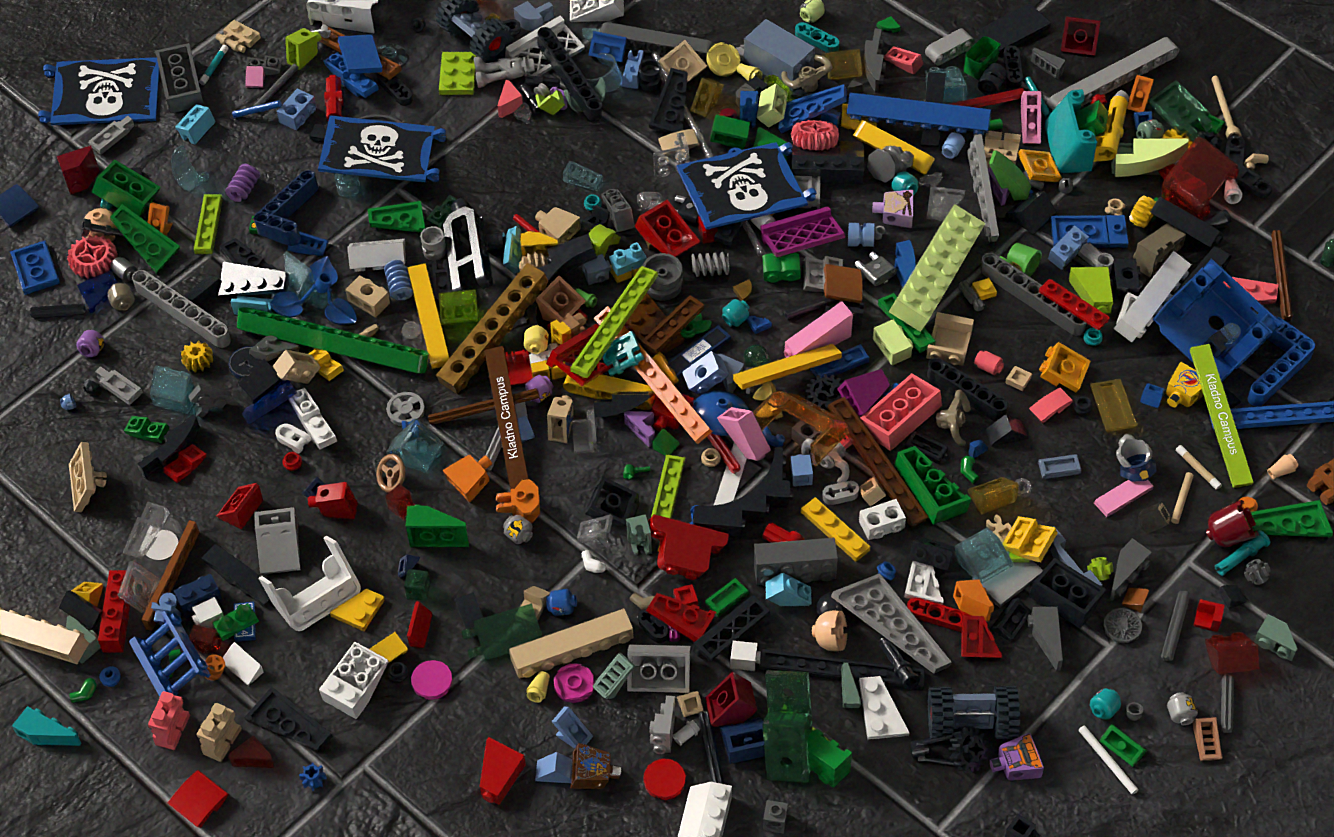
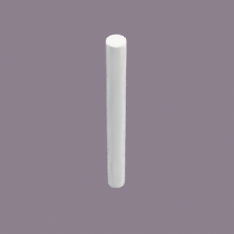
(1108, 760)

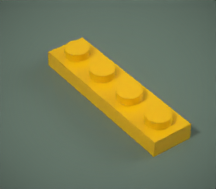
(835, 528)

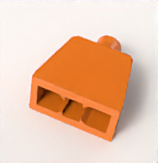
(468, 475)

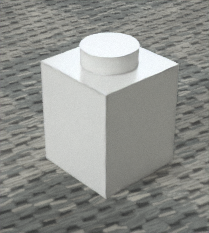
(207, 613)
(744, 655)

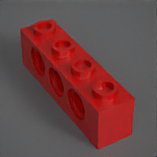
(114, 615)

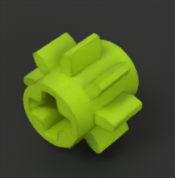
(1101, 568)

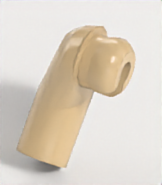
(1255, 158)

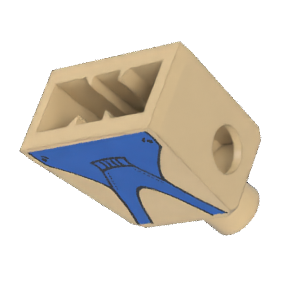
(560, 410)

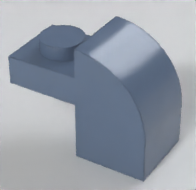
(533, 18)

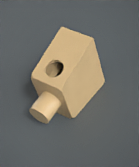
(558, 224)

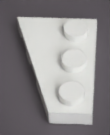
(879, 710)

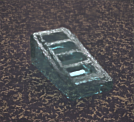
(577, 169)

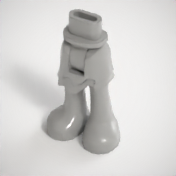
(510, 69)

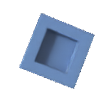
(801, 470)

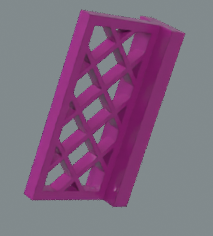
(798, 225)

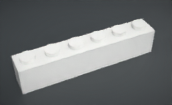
(1153, 295)

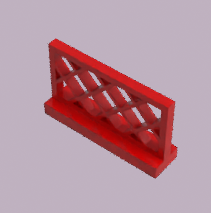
(572, 347)

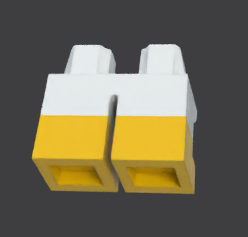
(539, 365)

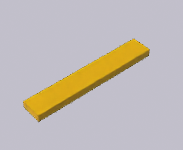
(787, 366)

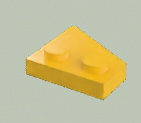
(359, 609)

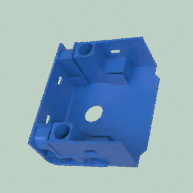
(1187, 314)

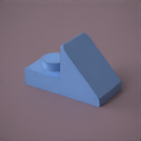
(571, 728)

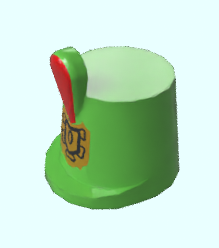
(1024, 258)

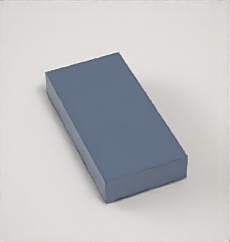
(1059, 466)

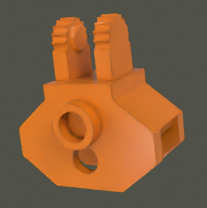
(523, 499)

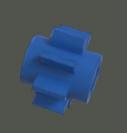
(313, 776)

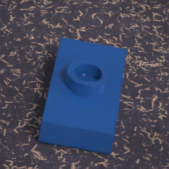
(1117, 231)

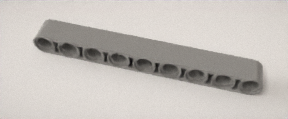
(1121, 71)

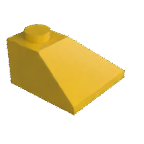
(536, 242)

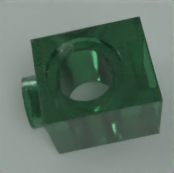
(417, 584)

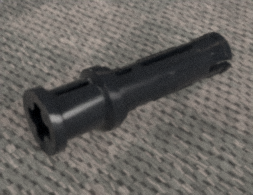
(901, 667)

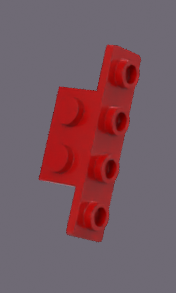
(1074, 304)

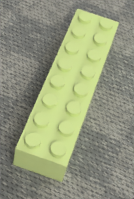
(937, 268)

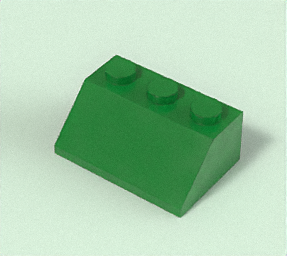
(126, 187)

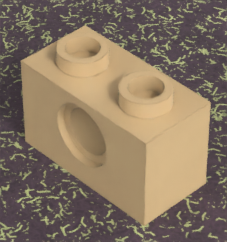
(367, 296)

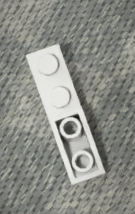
(312, 419)

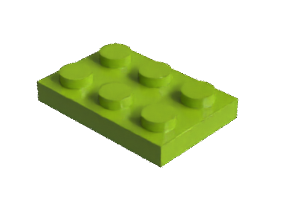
(457, 73)

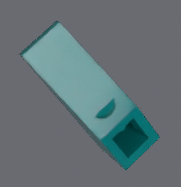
(40, 730)

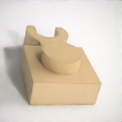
(998, 528)

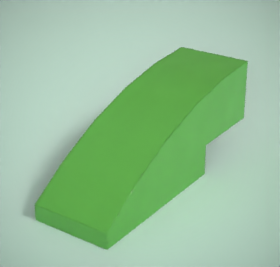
(1009, 176)

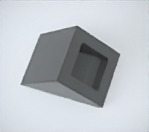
(854, 87)

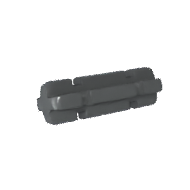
(971, 296)

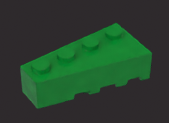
(930, 486)

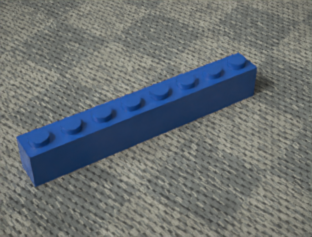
(918, 113)

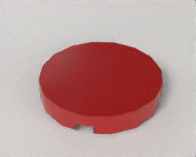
(664, 779)

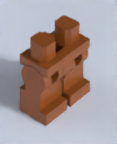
(1324, 480)

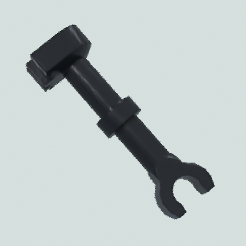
(87, 226)

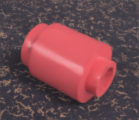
(989, 362)

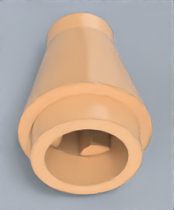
(1285, 465)

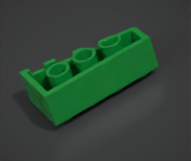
(827, 759)

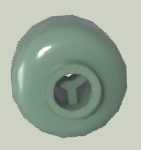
(1150, 130)

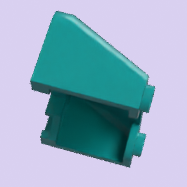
(1070, 147)

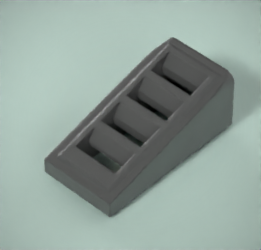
(1049, 63)

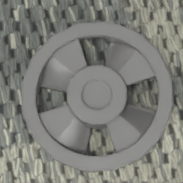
(405, 408)

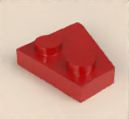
(977, 638)

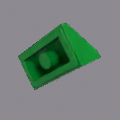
(1123, 745)

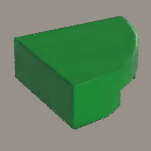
(888, 24)

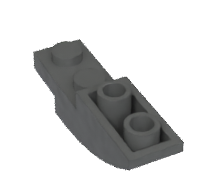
(874, 60)

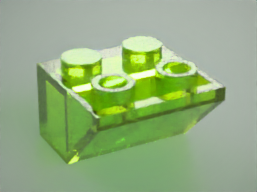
(458, 307)

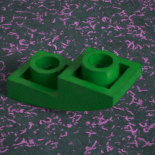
(144, 429)

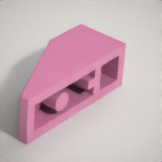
(1031, 117)

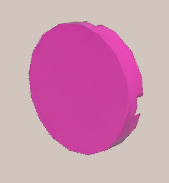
(431, 679)
(574, 683)

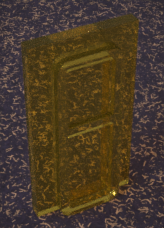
(1113, 405)

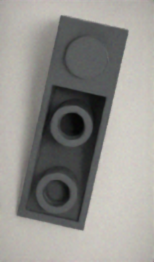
(619, 209)
(1131, 561)

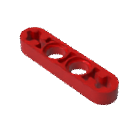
(942, 620)

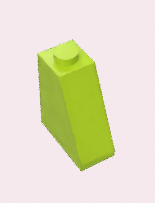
(1093, 286)

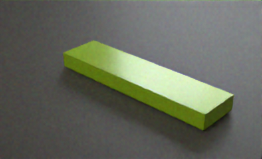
(208, 224)
(668, 486)

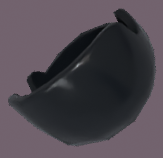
(827, 603)

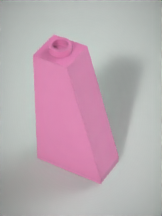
(827, 329)

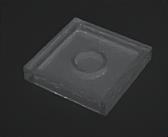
(138, 586)

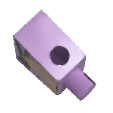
(896, 208)

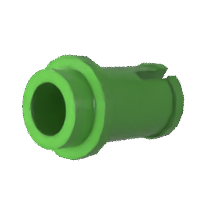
(590, 299)

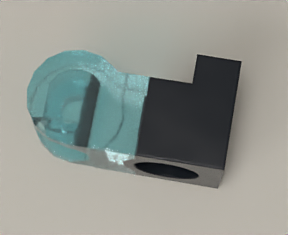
(1224, 336)

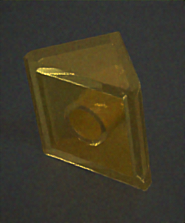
(845, 63)
(994, 494)

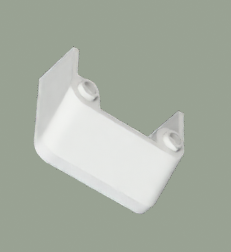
(321, 597)

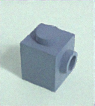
(596, 270)

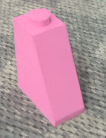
(745, 432)

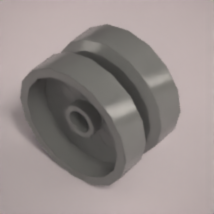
(669, 279)

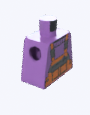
(1018, 759)

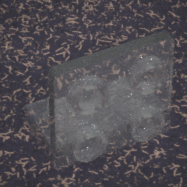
(666, 160)

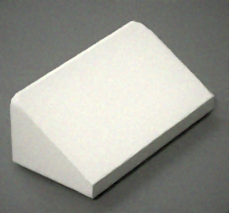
(242, 664)

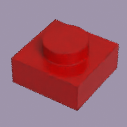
(686, 595)

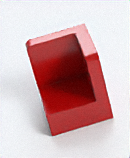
(706, 235)
(1209, 615)

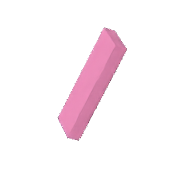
(1122, 496)

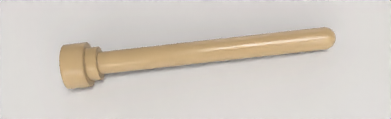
(1231, 129)

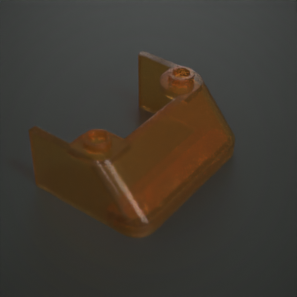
(829, 425)

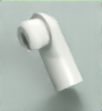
(591, 564)

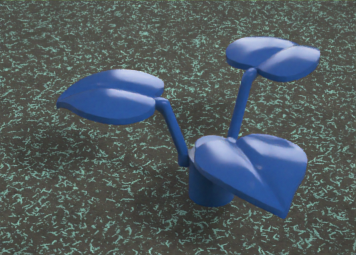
(324, 276)

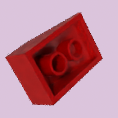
(666, 230)

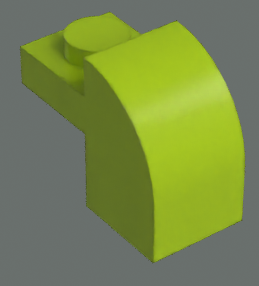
(602, 238)

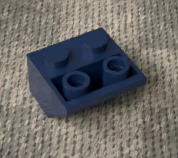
(744, 740)

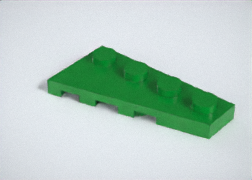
(147, 240)
(1294, 520)

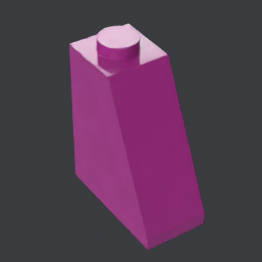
(864, 390)

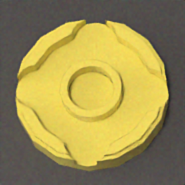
(723, 59)

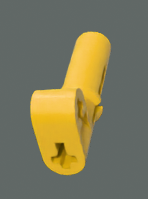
(1108, 143)

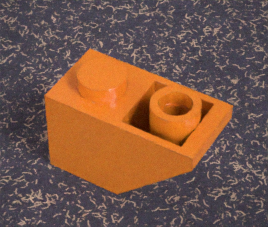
(973, 598)

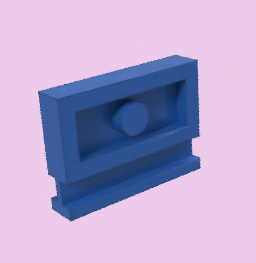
(608, 44)

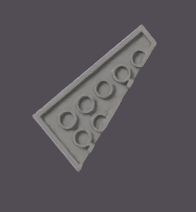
(886, 613)

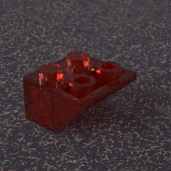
(1232, 653)

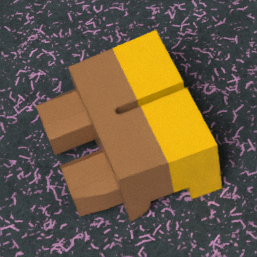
(567, 329)

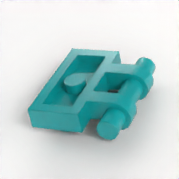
(620, 348)

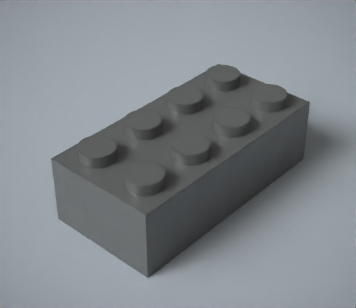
(179, 78)
(799, 559)

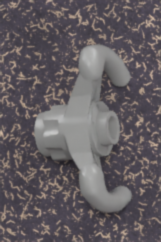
(833, 459)

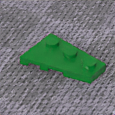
(398, 217)

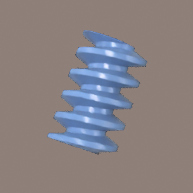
(398, 280)

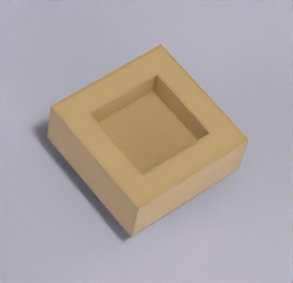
(1018, 378)

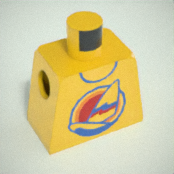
(1184, 387)

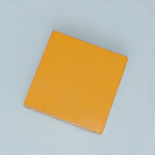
(1039, 165)

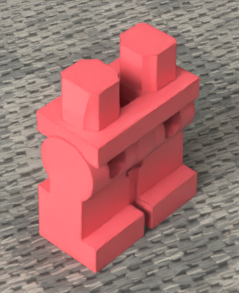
(168, 720)

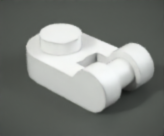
(287, 433)

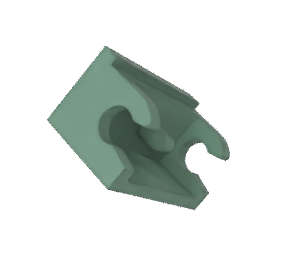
(639, 534)

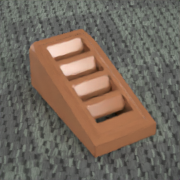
(1212, 723)

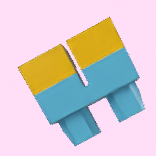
(627, 262)

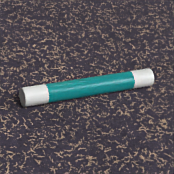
(213, 65)

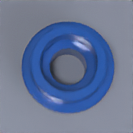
(886, 570)
(110, 681)

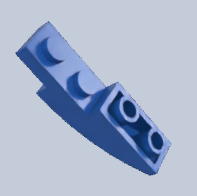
(355, 83)

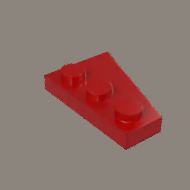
(682, 617)

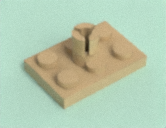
(84, 477)

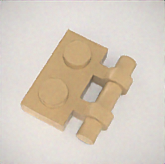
(241, 34)

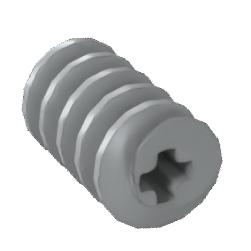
(710, 264)

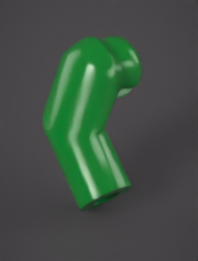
(966, 469)

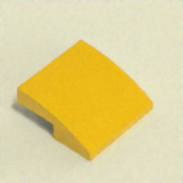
(1029, 539)

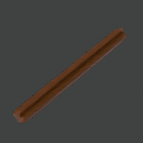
(1281, 275)
(479, 407)

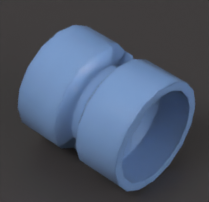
(861, 234)

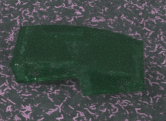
(441, 212)

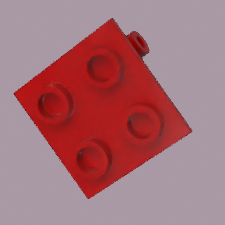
(519, 367)

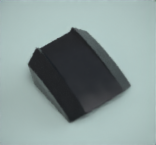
(612, 499)

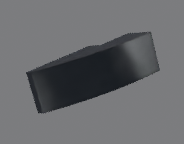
(620, 402)

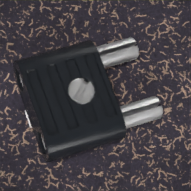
(687, 210)

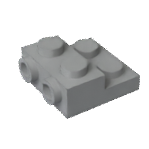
(663, 726)

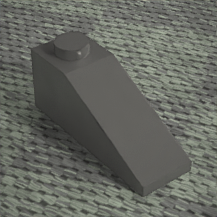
(1047, 633)

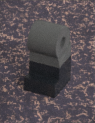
(754, 84)

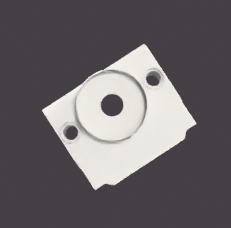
(336, 11)

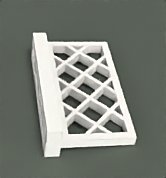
(529, 41)

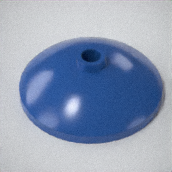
(715, 403)

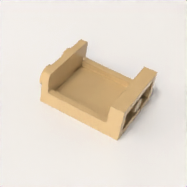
(951, 338)

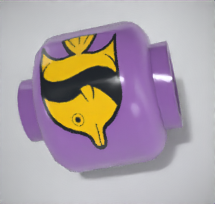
(90, 343)
(543, 385)

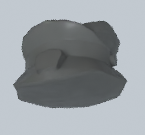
(889, 162)

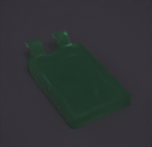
(1180, 110)
(503, 632)

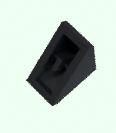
(1006, 430)

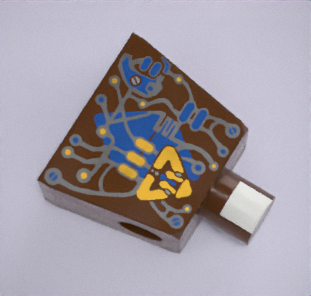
(592, 768)

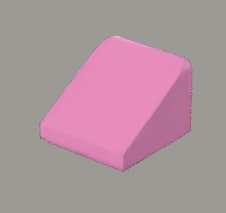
(255, 77)

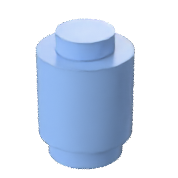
(953, 145)

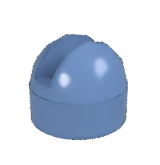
(68, 402)

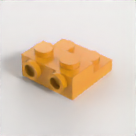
(1064, 367)

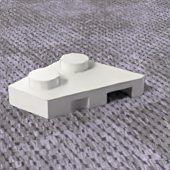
(923, 583)

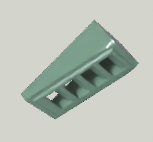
(605, 686)
(849, 691)

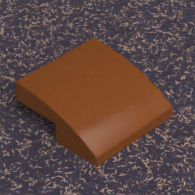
(843, 283)

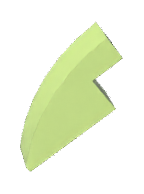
(1150, 156)

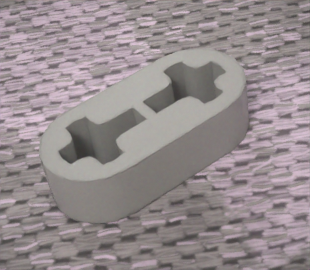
(840, 492)

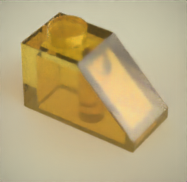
(706, 96)

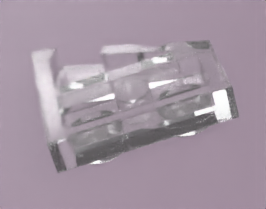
(942, 200)

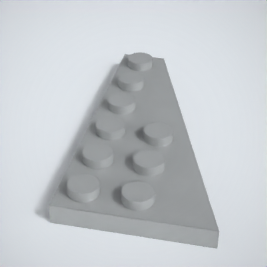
(981, 185)

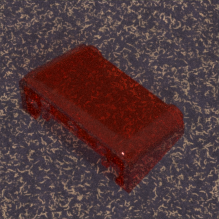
(1198, 177)

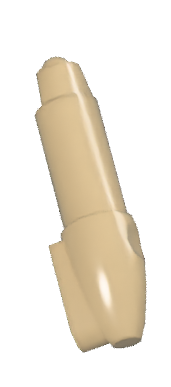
(370, 331)

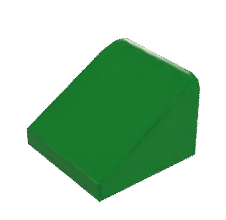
(665, 443)

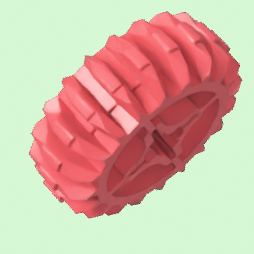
(814, 135)
(91, 256)

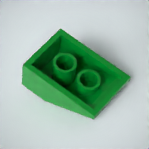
(434, 528)

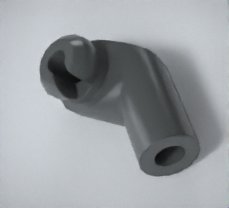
(1034, 183)

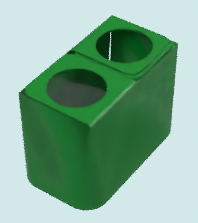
(983, 48)

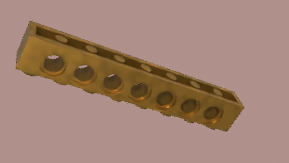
(493, 318)

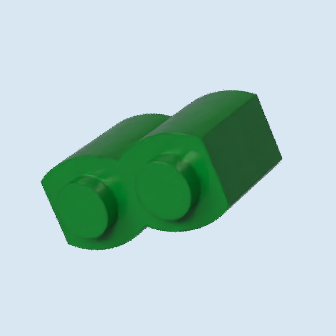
(781, 268)

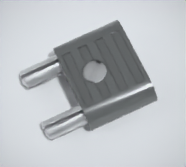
(878, 270)

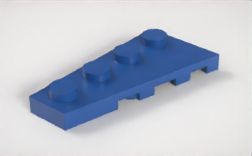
(812, 106)

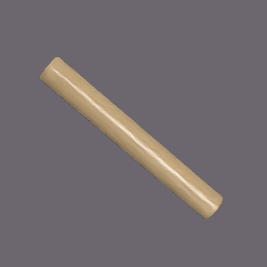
(1182, 498)

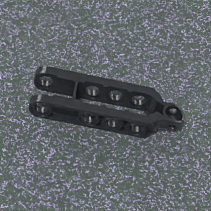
(479, 260)

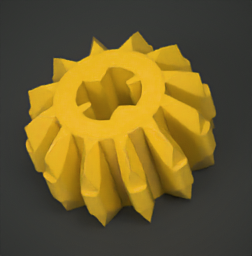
(1141, 211)
(197, 356)

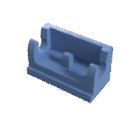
(631, 73)

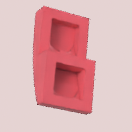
(1050, 404)

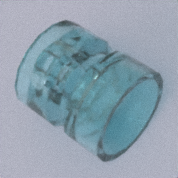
(347, 184)

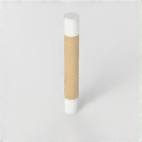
(1198, 467)

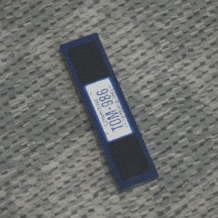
(709, 342)

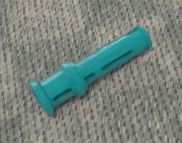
(1248, 548)

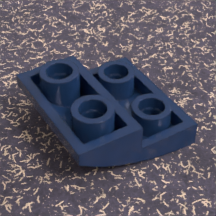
(16, 205)

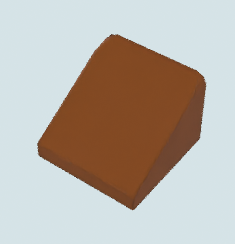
(1135, 598)

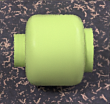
(812, 10)

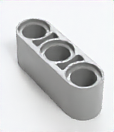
(949, 46)

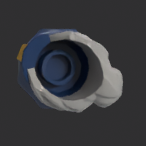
(1135, 459)

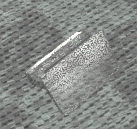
(585, 434)

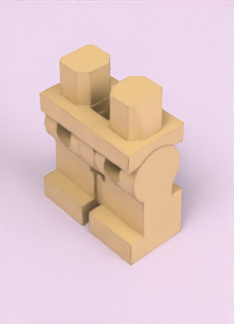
(1008, 147)
(218, 732)

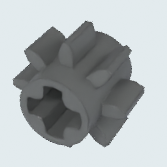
(1257, 572)

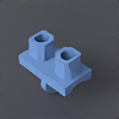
(168, 603)

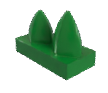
(235, 621)

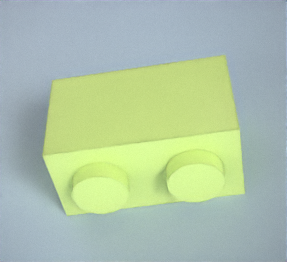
(772, 105)
(893, 342)

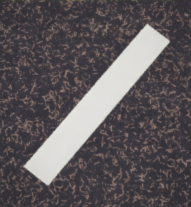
(730, 481)

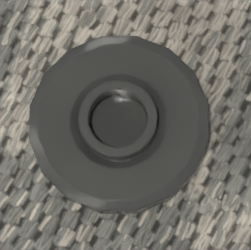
(1122, 625)

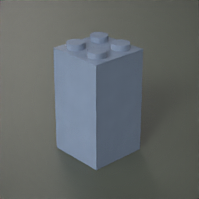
(777, 51)

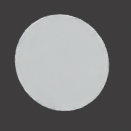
(163, 546)

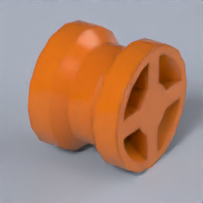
(217, 664)

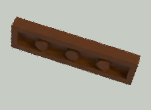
(672, 325)

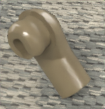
(641, 602)

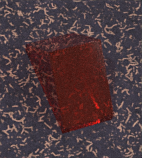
(251, 754)

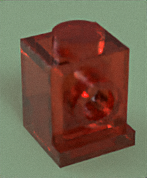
(398, 500)
(205, 639)

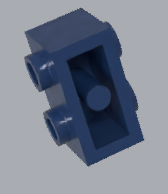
(197, 593)

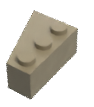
(1157, 248)

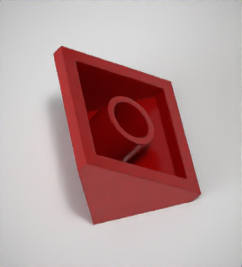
(241, 505)

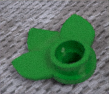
(695, 327)

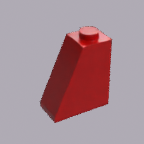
(499, 770)

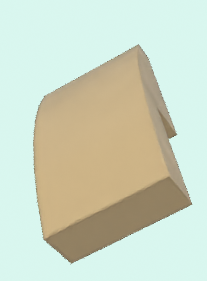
(667, 142)

